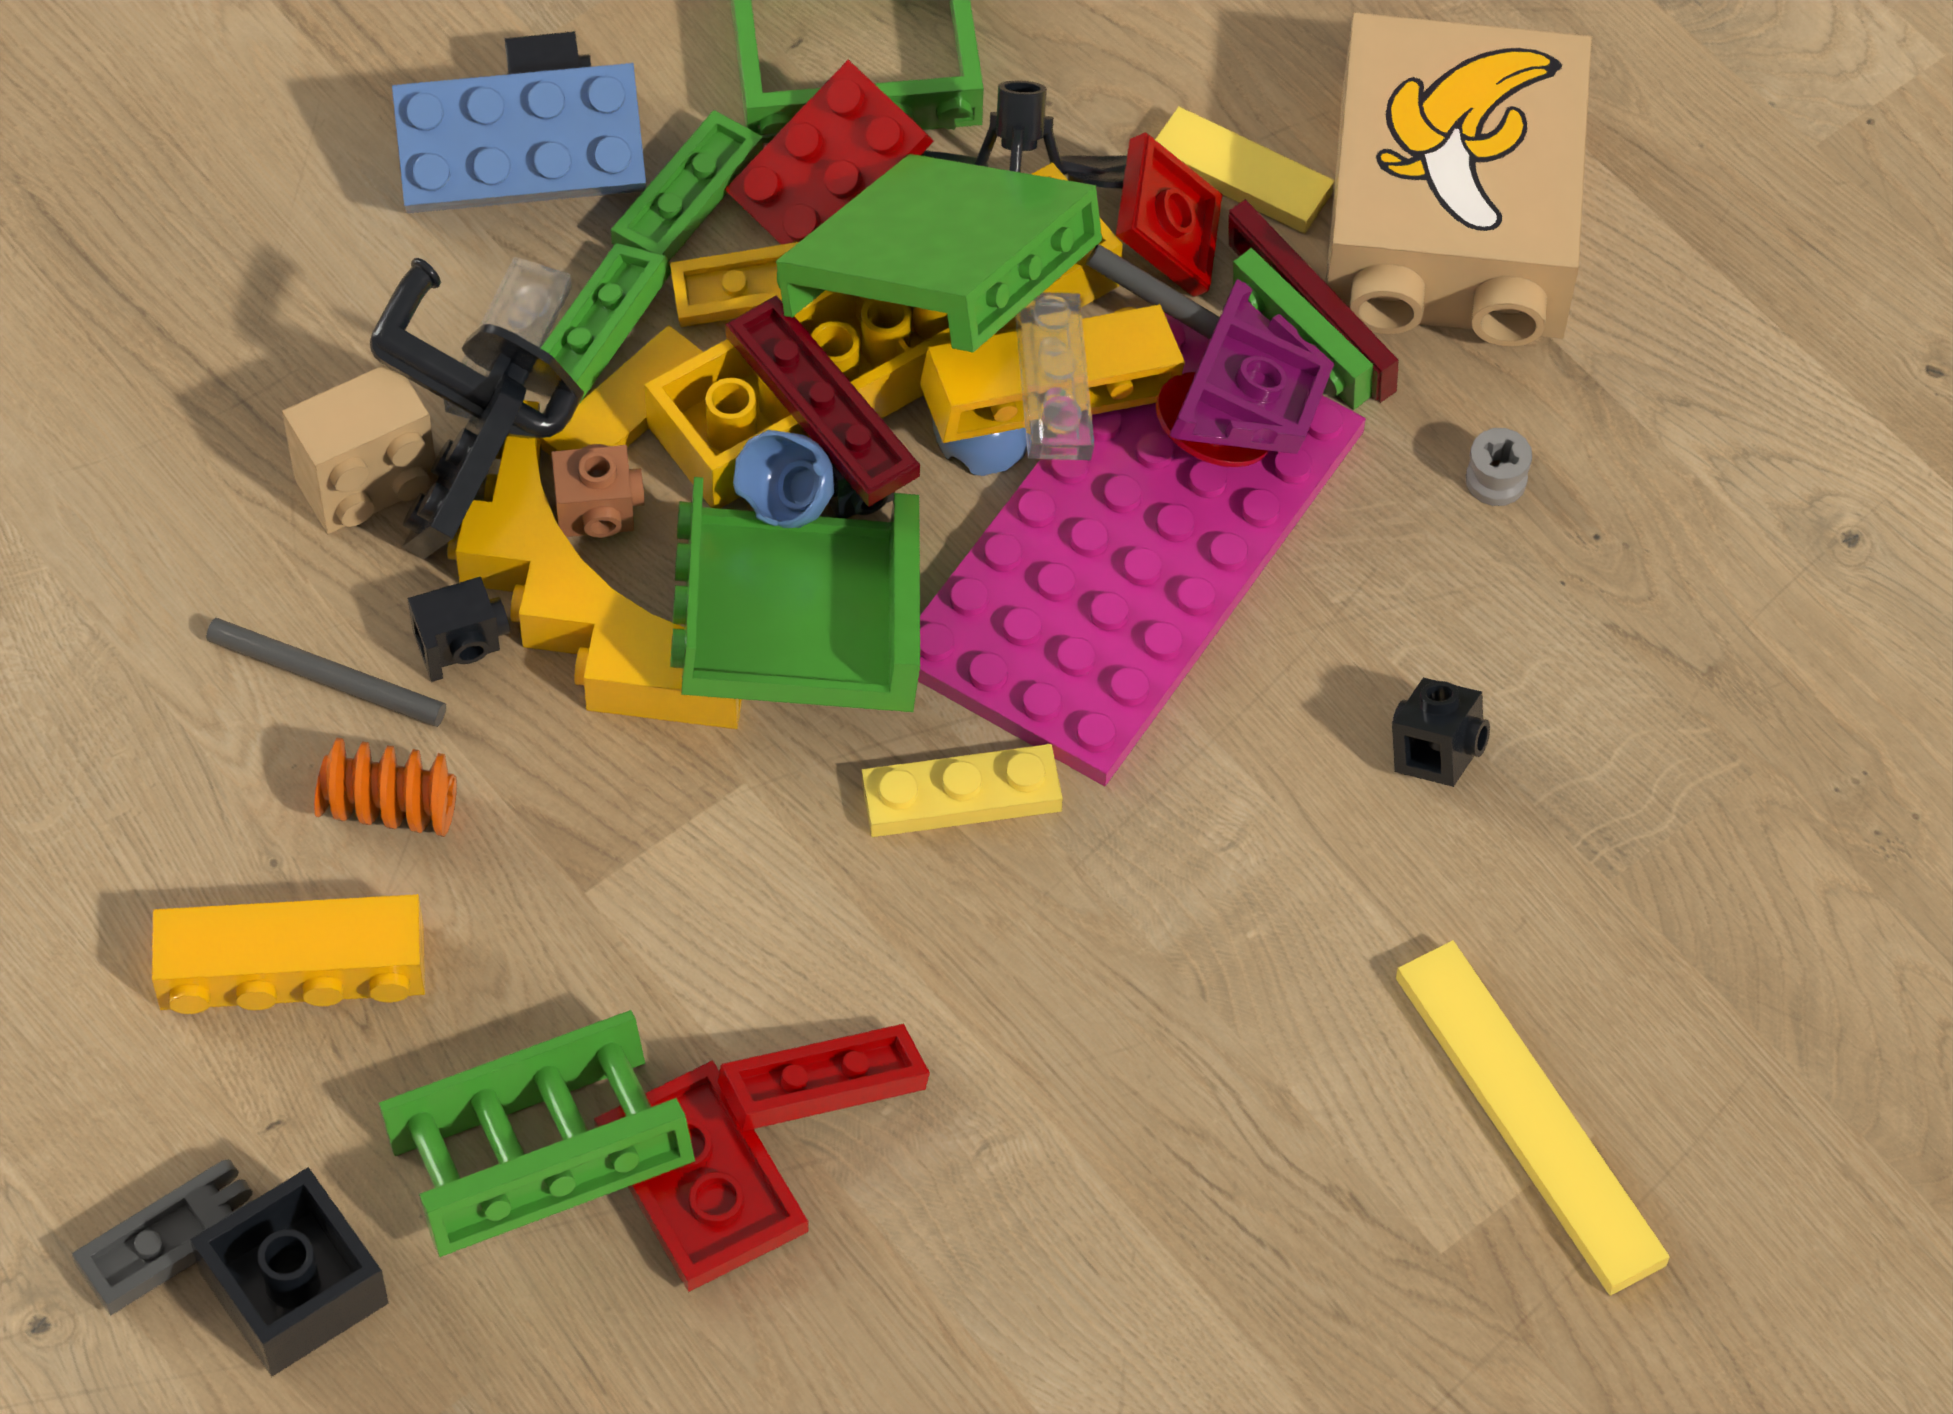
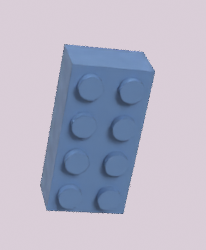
(519, 138)

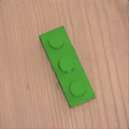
(688, 187)
(1273, 296)
(606, 312)

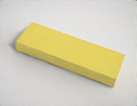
(1247, 170)

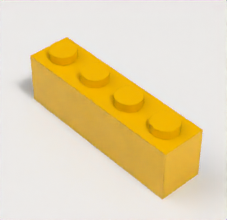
(981, 390)
(288, 953)

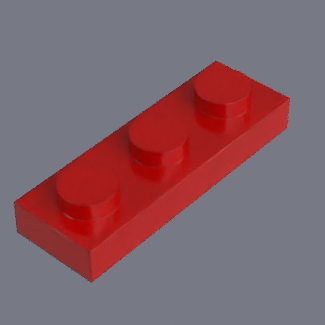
(823, 1077)

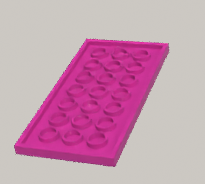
(1115, 578)

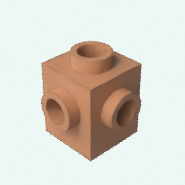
(596, 490)

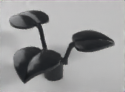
(1020, 125)

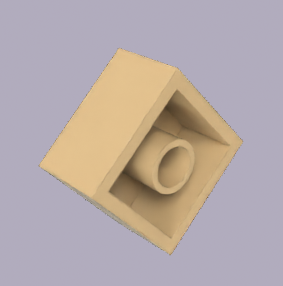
(360, 447)

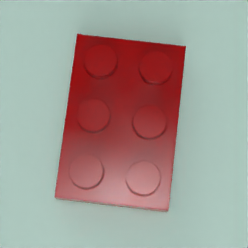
(826, 156)
(727, 1201)

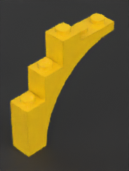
(568, 605)

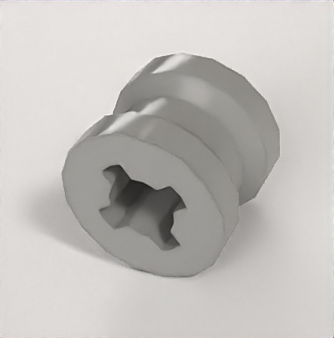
(1503, 482)

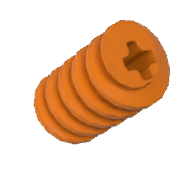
(386, 789)

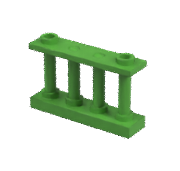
(550, 1178)

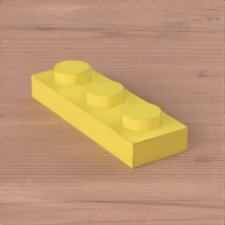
(961, 790)

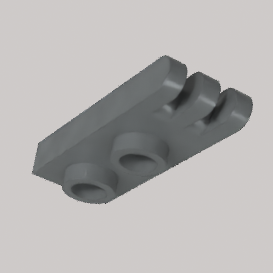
(157, 1239)

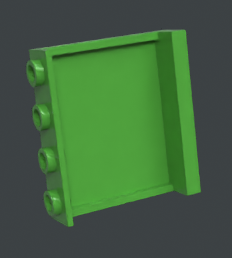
(947, 243)
(798, 610)

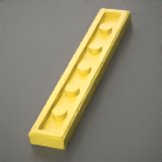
(1532, 1118)

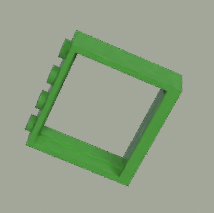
(928, 102)

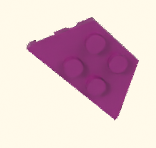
(1253, 382)

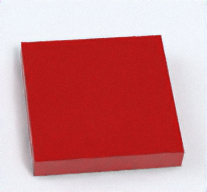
(1169, 214)

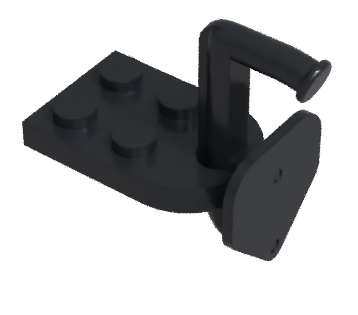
(491, 399)

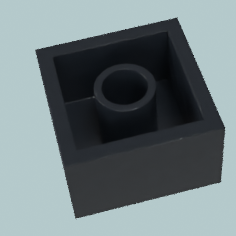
(290, 1271)

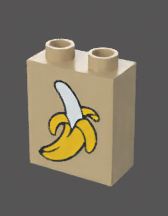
(1460, 177)

